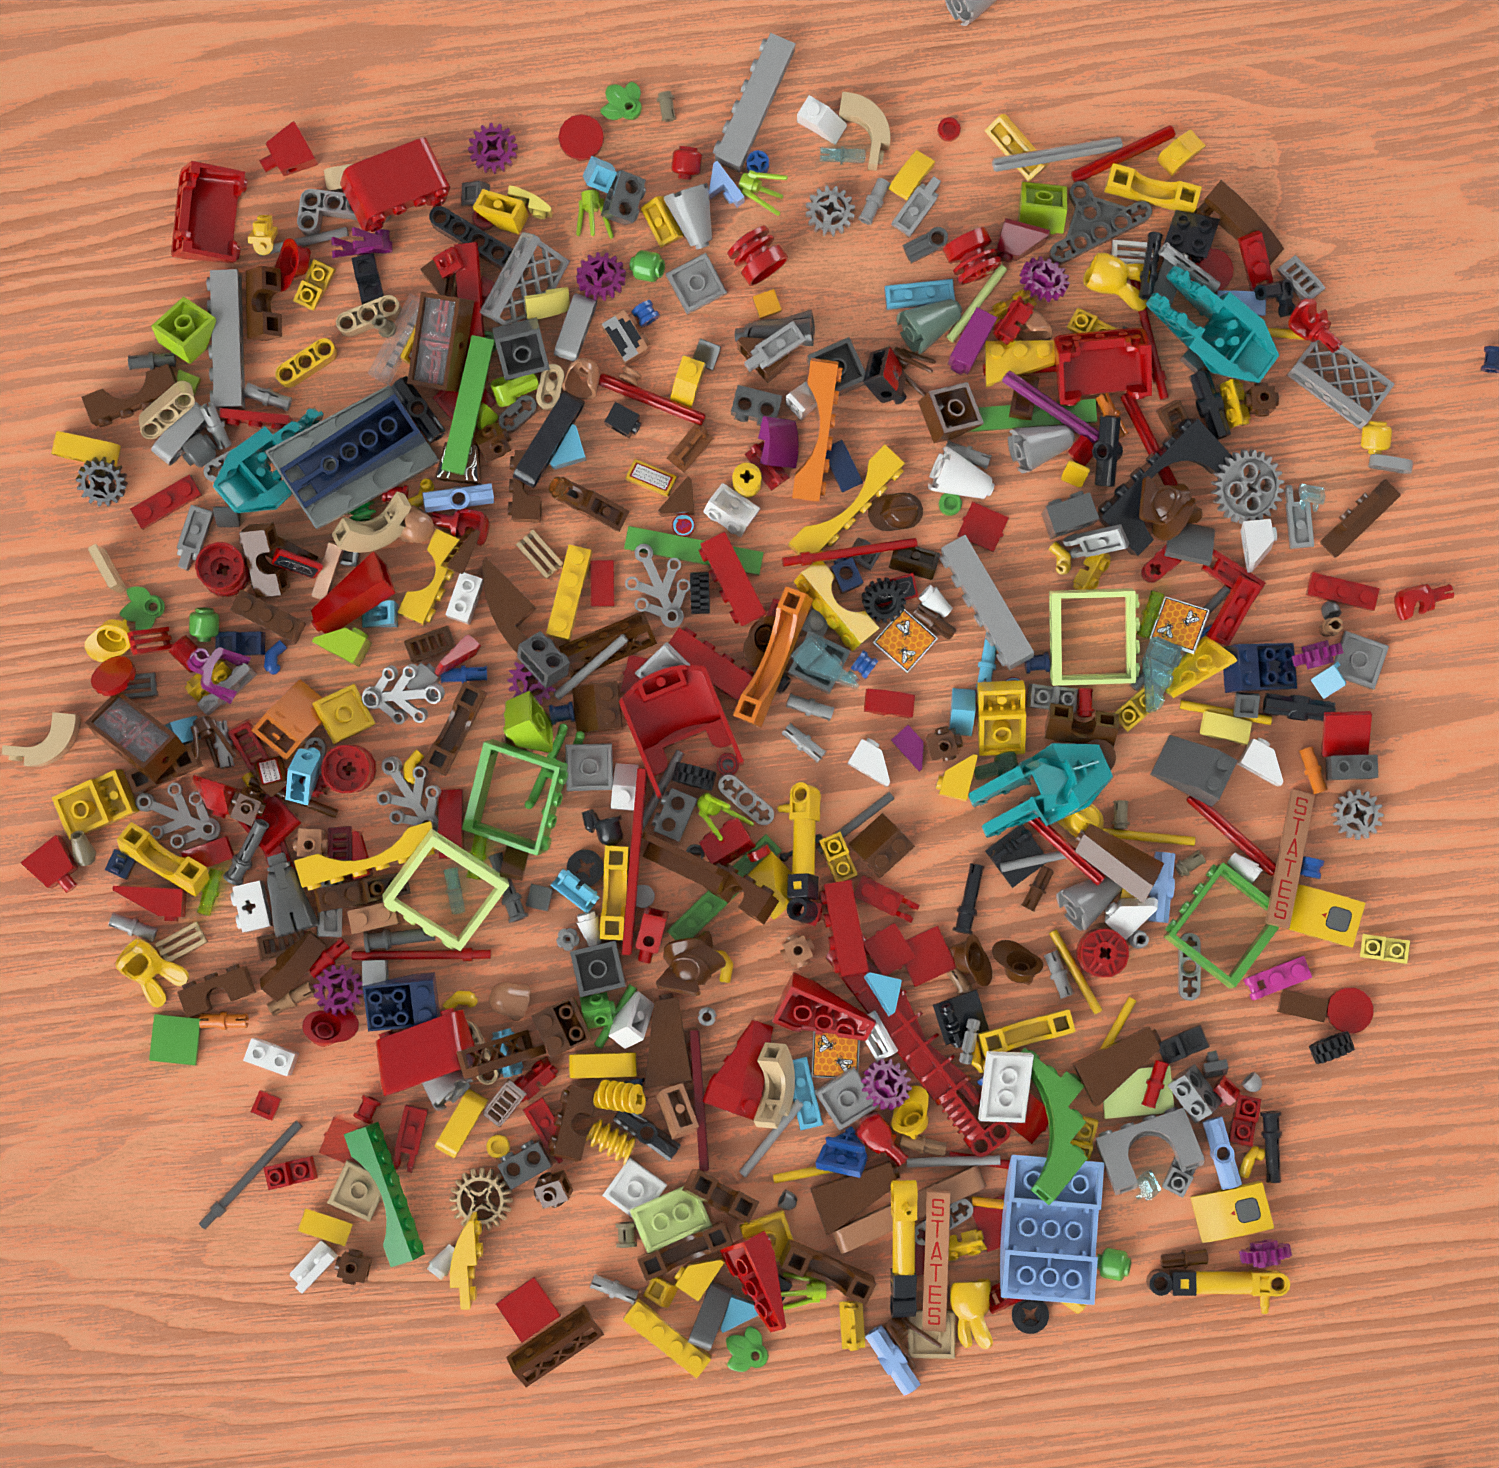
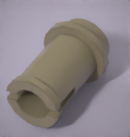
(666, 105)
(385, 327)
(1120, 815)
(1190, 863)

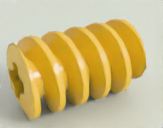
(747, 470)
(620, 1097)
(611, 1140)

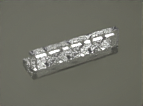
(389, 356)

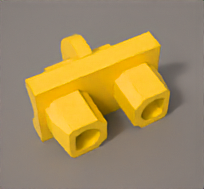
(263, 234)

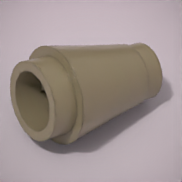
(82, 849)

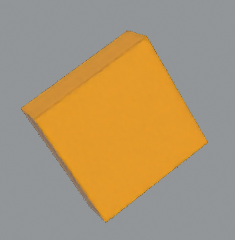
(767, 304)

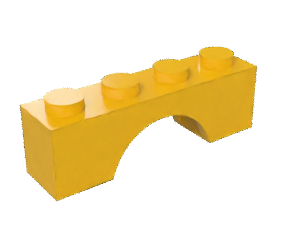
(1170, 195)
(568, 592)
(420, 604)
(851, 626)
(146, 850)
(614, 892)
(1027, 1032)
(664, 1337)

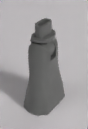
(766, 328)
(288, 899)

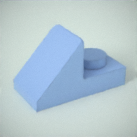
(721, 181)

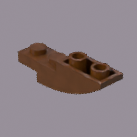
(355, 893)

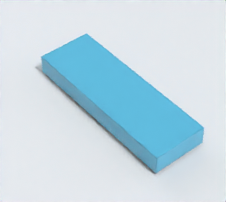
(918, 293)
(809, 1114)

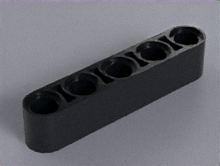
(470, 235)
(548, 439)

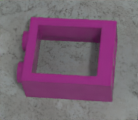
(971, 341)

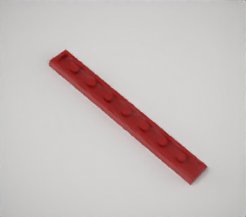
(634, 862)

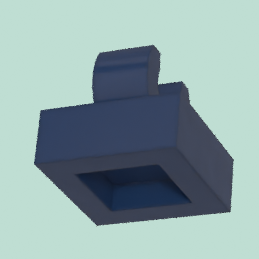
(120, 864)

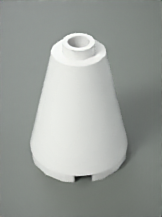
(959, 477)

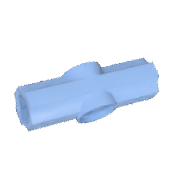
(473, 496)
(1163, 888)
(1226, 1167)
(892, 1360)

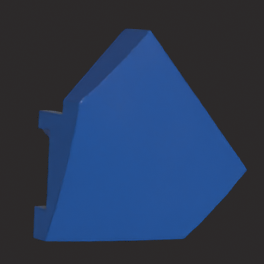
(843, 1154)

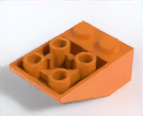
(290, 721)

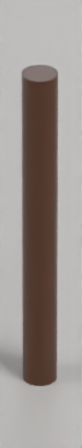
(314, 805)

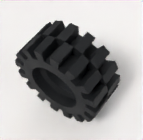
(699, 593)
(883, 612)
(694, 776)
(1331, 1047)

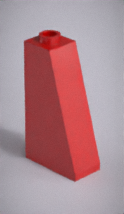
(354, 595)

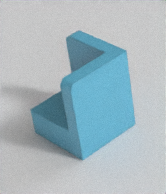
(599, 174)
(1329, 680)

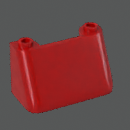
(207, 213)
(1103, 364)
(423, 1051)

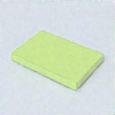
(1128, 1097)
(669, 1219)

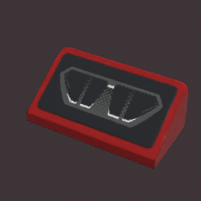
(296, 563)
(908, 586)

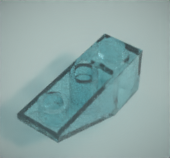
(819, 663)
(1158, 666)

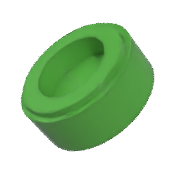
(950, 504)

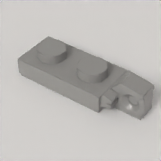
(916, 207)
(775, 347)
(193, 535)
(240, 677)

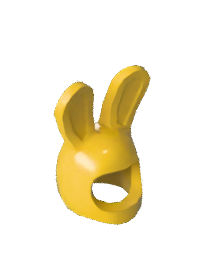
(1110, 275)
(141, 964)
(971, 1304)

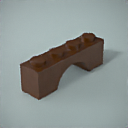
(104, 408)
(456, 729)
(684, 1250)
(846, 1278)

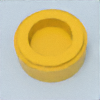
(498, 1146)

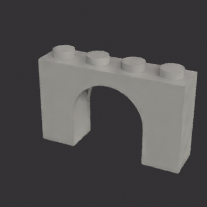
(1171, 1127)

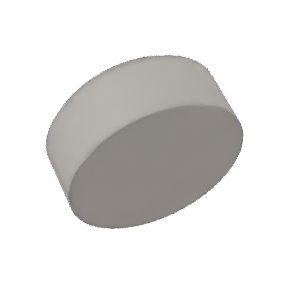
(645, 896)

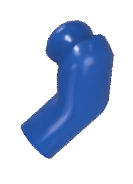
(271, 657)

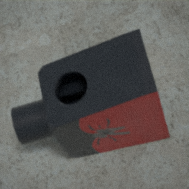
(885, 376)

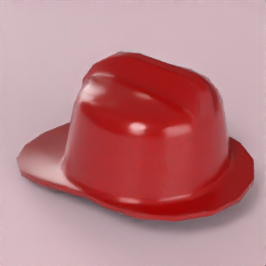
(292, 261)
(328, 1029)

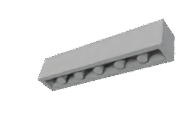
(755, 102)
(227, 339)
(987, 603)

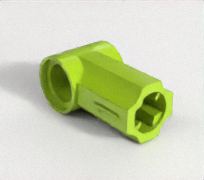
(508, 390)

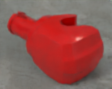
(1313, 325)
(462, 521)
(1406, 599)
(879, 1138)

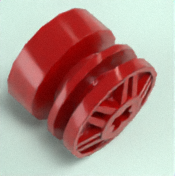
(755, 252)
(973, 258)
(210, 565)
(335, 768)
(1088, 953)

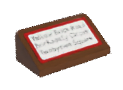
(271, 775)

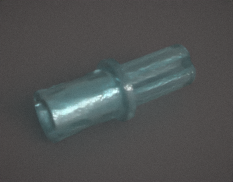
(842, 155)
(454, 890)

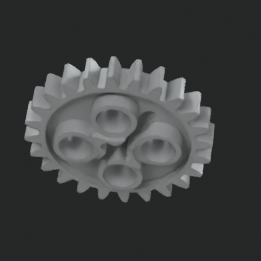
(1233, 473)

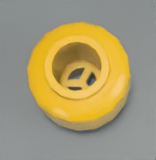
(1376, 437)

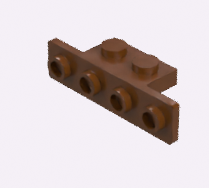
(1355, 522)

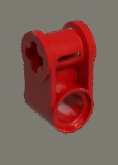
(1161, 563)

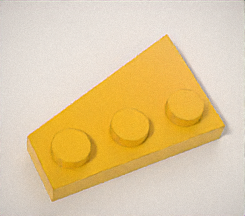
(1017, 357)
(1197, 667)

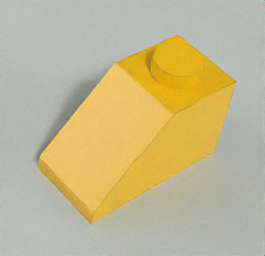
(1180, 152)
(502, 211)
(687, 381)
(957, 780)
(698, 1276)

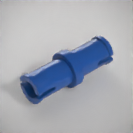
(465, 674)

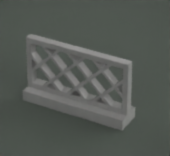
(513, 272)
(1333, 396)

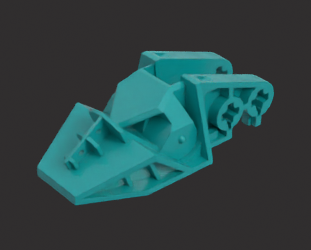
(1233, 339)
(246, 476)
(1066, 777)

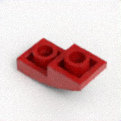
(889, 702)
(211, 852)
(1244, 1120)
(290, 1172)

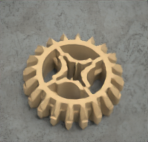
(472, 1192)

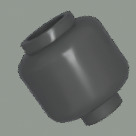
(199, 450)

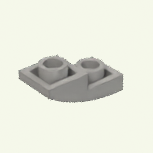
(1041, 696)
(1178, 1181)

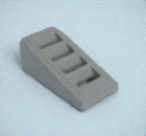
(1313, 280)

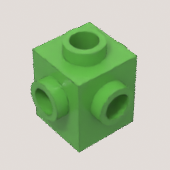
(597, 1010)

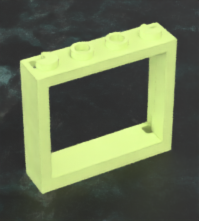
(1132, 645)
(467, 860)

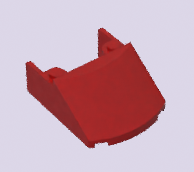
(673, 708)

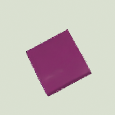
(780, 442)

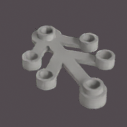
(660, 589)
(400, 695)
(412, 797)
(181, 818)

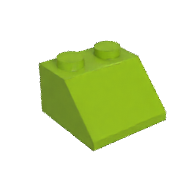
(1043, 206)
(185, 330)
(345, 643)
(528, 723)

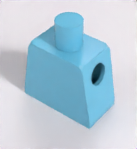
(304, 764)

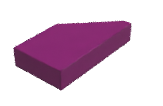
(910, 746)

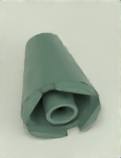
(928, 323)

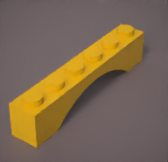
(881, 469)
(318, 868)

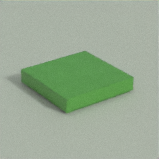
(175, 1039)

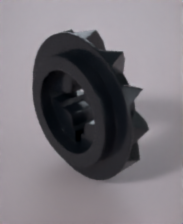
(587, 856)
(1030, 1326)

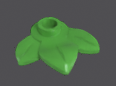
(620, 100)
(139, 609)
(743, 1348)

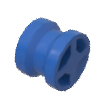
(757, 158)
(645, 313)
(864, 664)
(1311, 867)

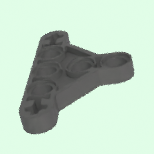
(1105, 217)

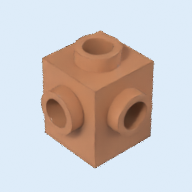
(305, 836)
(793, 941)

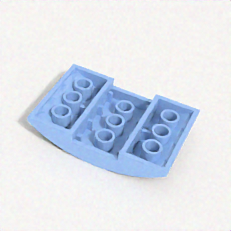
(1051, 1247)

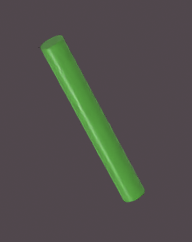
(602, 1038)

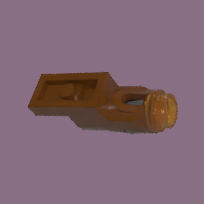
(588, 503)

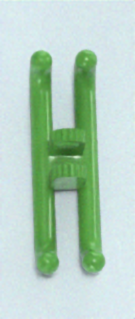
(548, 773)

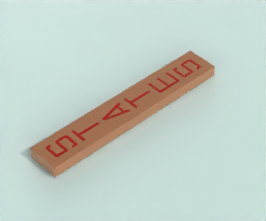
(1289, 859)
(936, 1260)

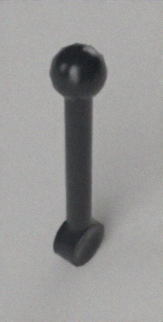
(785, 856)

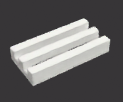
(1132, 244)
(881, 1036)

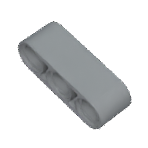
(575, 327)
(170, 443)

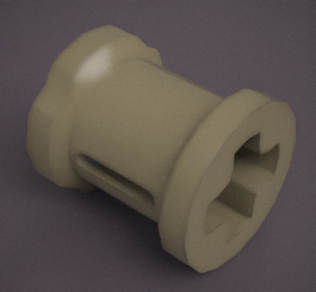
(625, 1234)

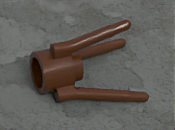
(904, 358)
(204, 728)
(898, 1330)

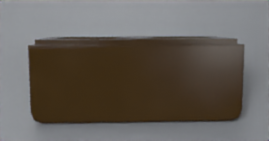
(916, 561)

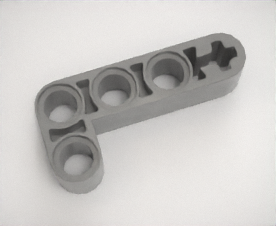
(322, 209)

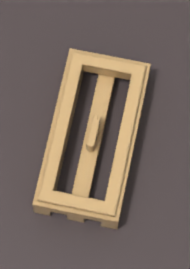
(526, 539)
(163, 952)

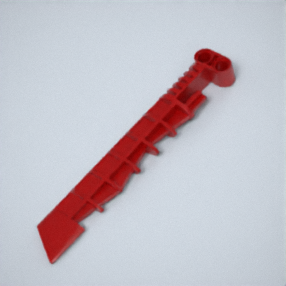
(928, 1065)

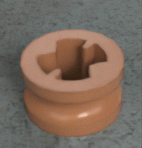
(630, 376)

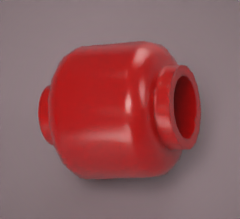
(686, 162)

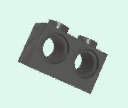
(619, 195)
(758, 400)
(539, 662)
(1351, 767)
(680, 817)
(1195, 1093)
(527, 1169)

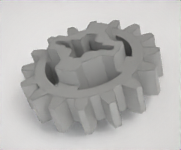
(838, 213)
(1361, 822)

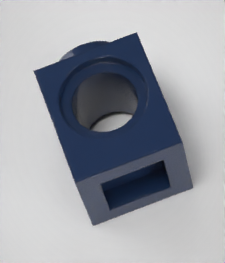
(849, 584)

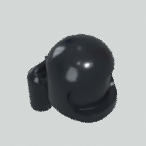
(608, 829)

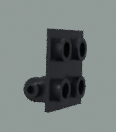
(1192, 234)
(1015, 846)
(954, 1014)

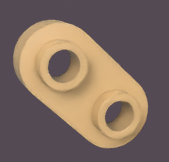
(549, 387)

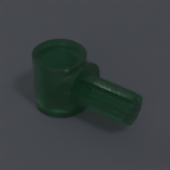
(1002, 764)

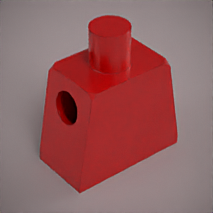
(288, 152)
(53, 864)
(652, 925)

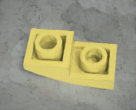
(536, 206)
(547, 304)
(1225, 727)
(1385, 948)

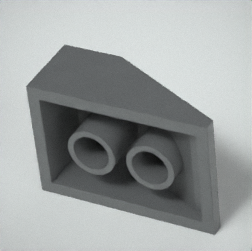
(1194, 769)

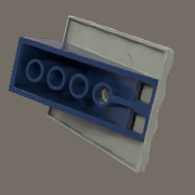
(352, 457)

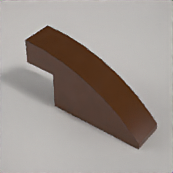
(1240, 218)
(506, 604)

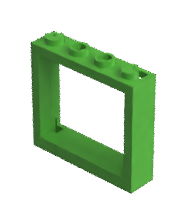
(480, 789)
(1188, 907)

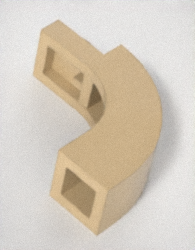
(867, 114)
(375, 533)
(58, 742)
(779, 1085)

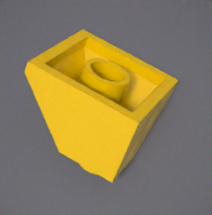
(774, 875)

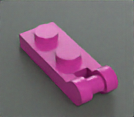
(1278, 977)

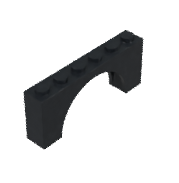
(1190, 443)

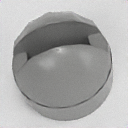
(1252, 1082)

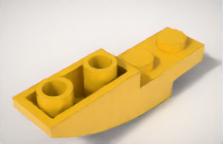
(465, 1259)

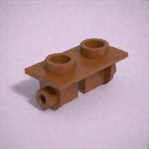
(690, 447)

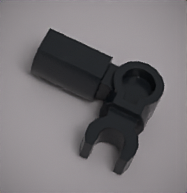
(1280, 290)

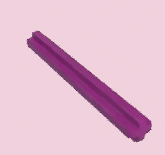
(1050, 406)

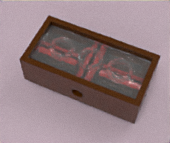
(440, 341)
(136, 736)

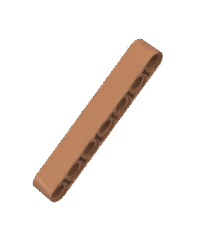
(881, 1222)

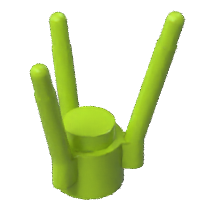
(751, 184)
(591, 202)
(711, 806)
(815, 1291)

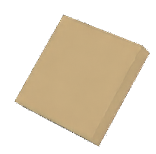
(107, 568)
(355, 1191)
(921, 1348)

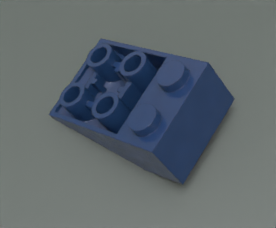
(1260, 668)
(401, 1002)

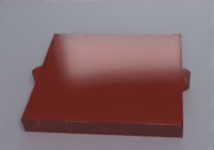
(335, 1143)

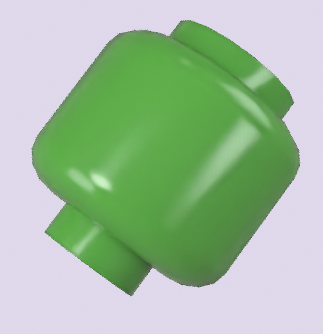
(647, 266)
(204, 624)
(1114, 1264)

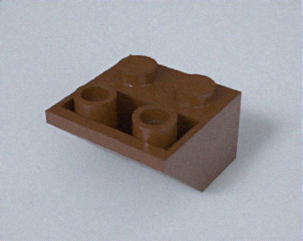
(562, 1027)

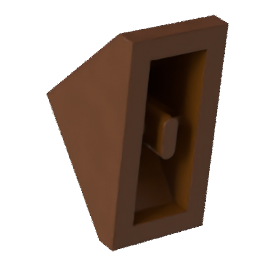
(434, 277)
(680, 501)

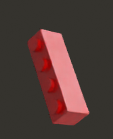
(732, 578)
(720, 668)
(844, 929)

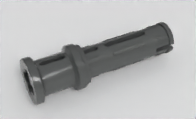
(242, 861)
(510, 897)
(387, 939)

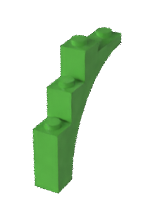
(1062, 1157)

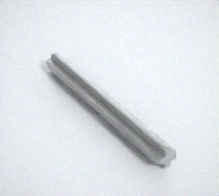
(1057, 154)

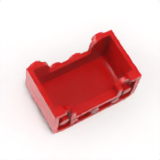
(394, 183)

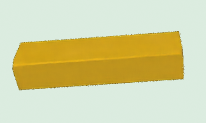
(1013, 142)

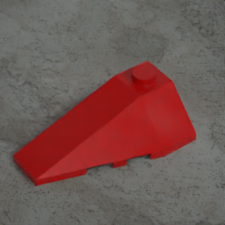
(216, 795)
(816, 1009)
(741, 1079)
(756, 1267)

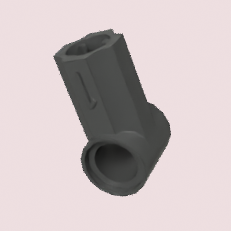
(924, 246)

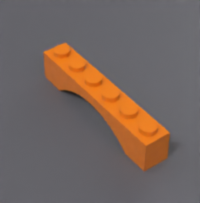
(822, 381)
(787, 626)

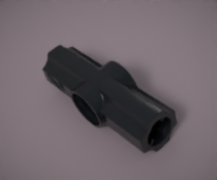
(1210, 404)
(426, 420)
(1107, 450)
(1296, 707)
(658, 1141)

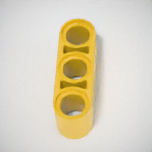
(294, 363)
(84, 448)
(602, 1065)
(461, 1123)

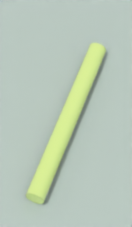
(977, 302)

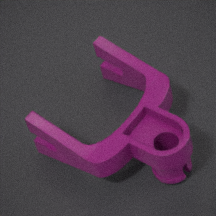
(372, 243)
(205, 665)

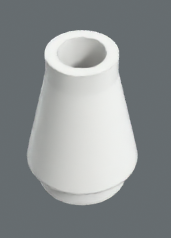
(934, 600)
(1244, 867)
(589, 926)
(441, 1263)

